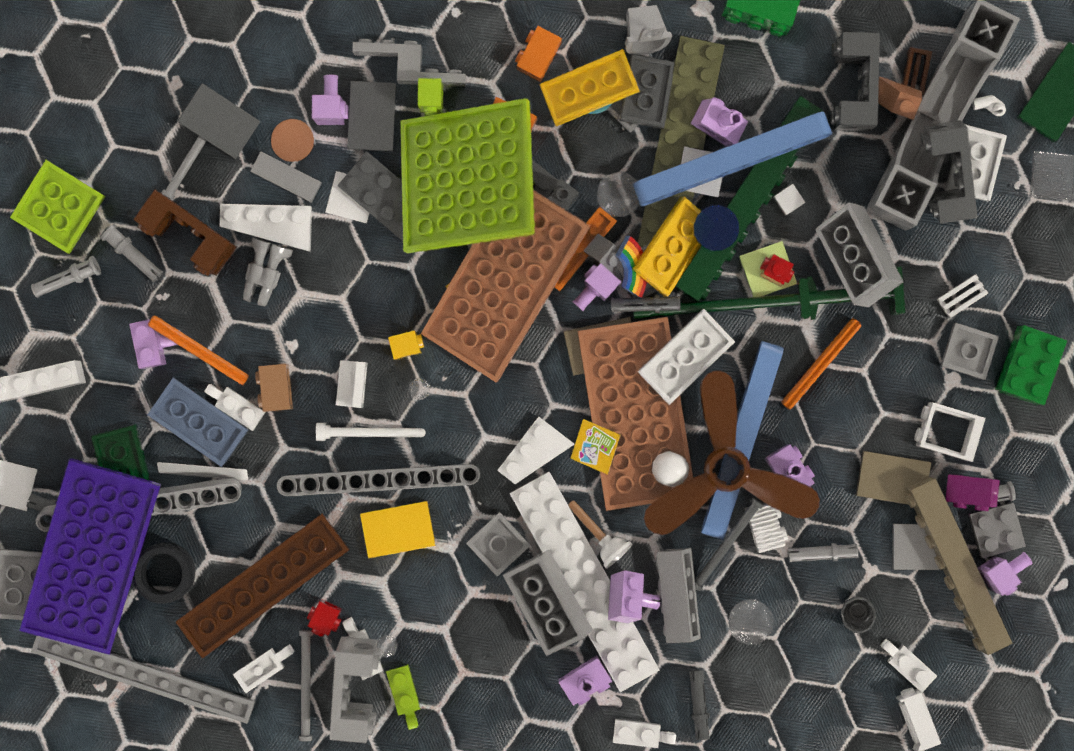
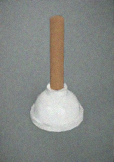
(612, 548)

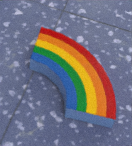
(629, 255)

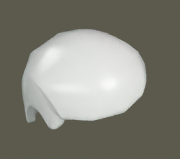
(670, 469)

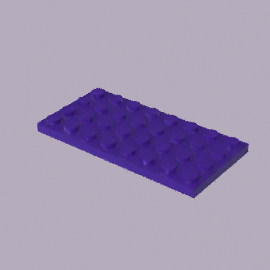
(89, 556)

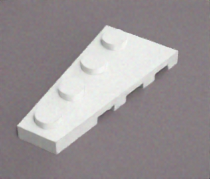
(271, 222)

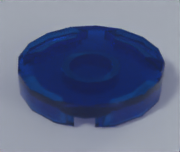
(716, 228)

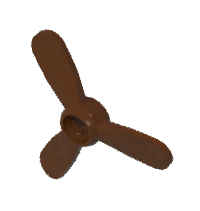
(686, 499)

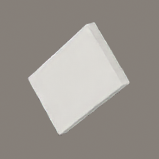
(986, 154)

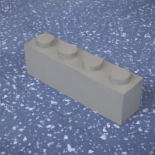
(678, 595)

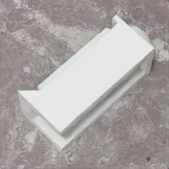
(918, 719)

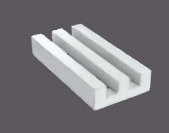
(978, 286)

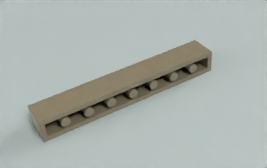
(958, 566)

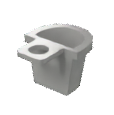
(645, 31)

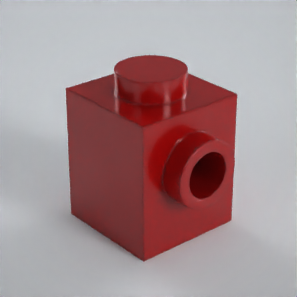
(777, 270)
(324, 618)

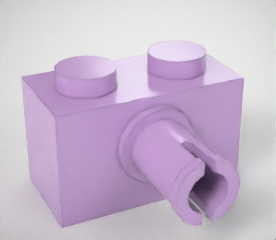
(330, 107)
(719, 121)
(599, 283)
(149, 345)
(788, 463)
(1001, 575)
(628, 597)
(585, 681)

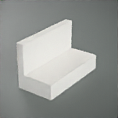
(351, 384)

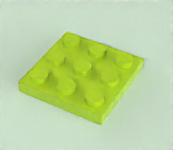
(57, 206)

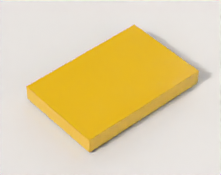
(397, 529)

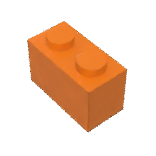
(538, 53)

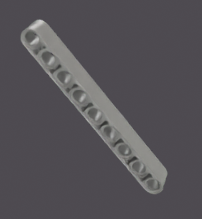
(367, 480)
(175, 503)

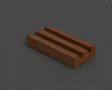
(919, 52)

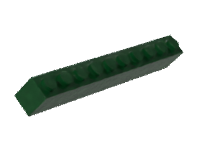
(745, 205)

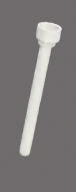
(326, 431)

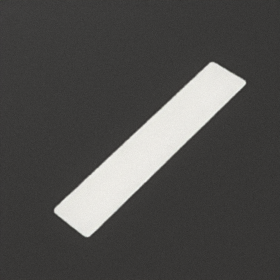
(202, 471)

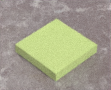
(751, 265)

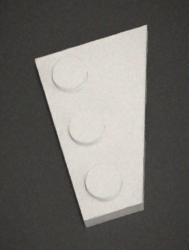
(534, 450)

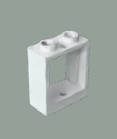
(972, 435)

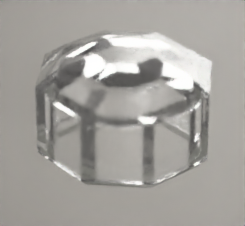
(419, 389)
(388, 645)

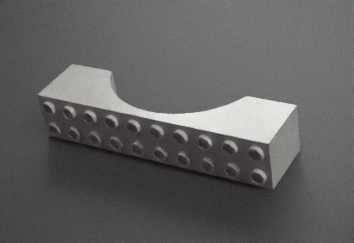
(953, 87)

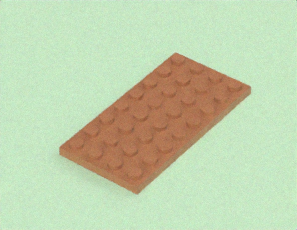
(504, 289)
(632, 408)

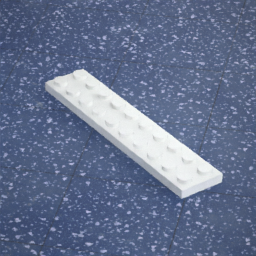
(559, 532)

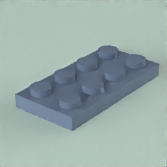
(197, 422)

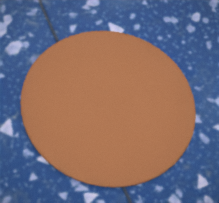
(292, 140)

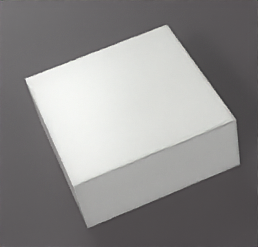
(789, 199)

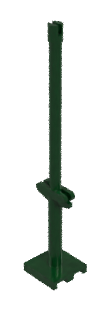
(807, 298)

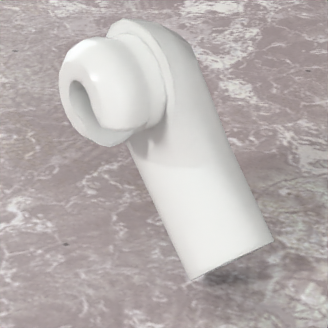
(991, 103)

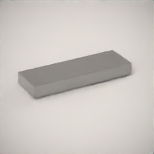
(286, 177)

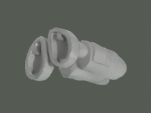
(260, 276)

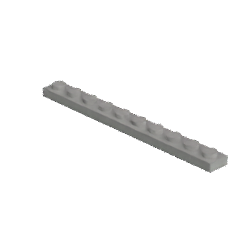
(148, 678)

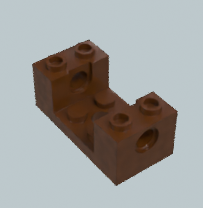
(158, 215)

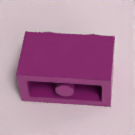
(972, 491)

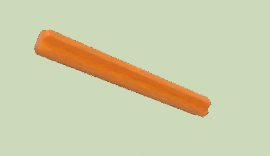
(198, 350)
(821, 363)

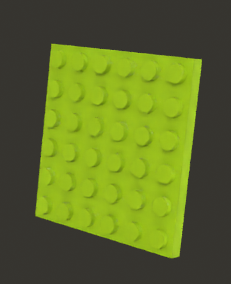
(467, 176)

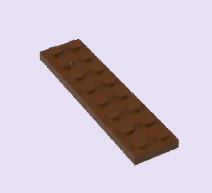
(262, 585)

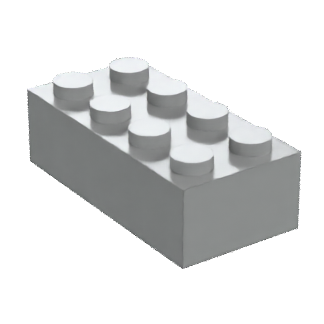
(859, 255)
(547, 602)

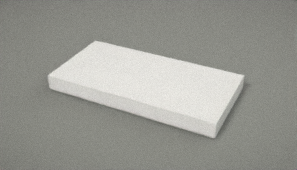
(686, 356)

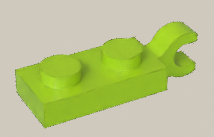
(404, 694)

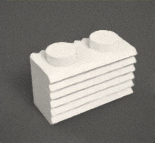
(766, 529)

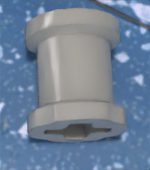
(1006, 492)

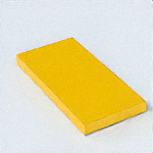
(589, 87)
(670, 248)

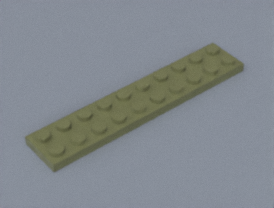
(693, 80)

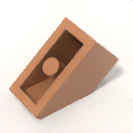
(899, 98)

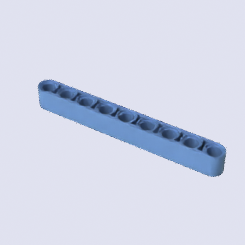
(732, 159)
(748, 424)

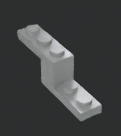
(409, 61)

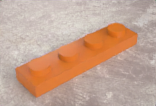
(600, 224)

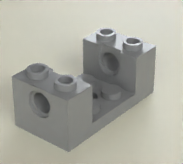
(352, 720)

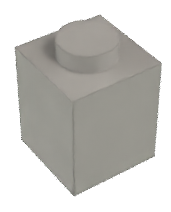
(603, 252)

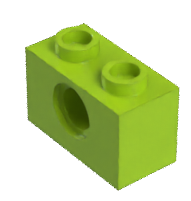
(430, 95)

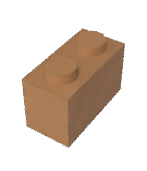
(275, 387)

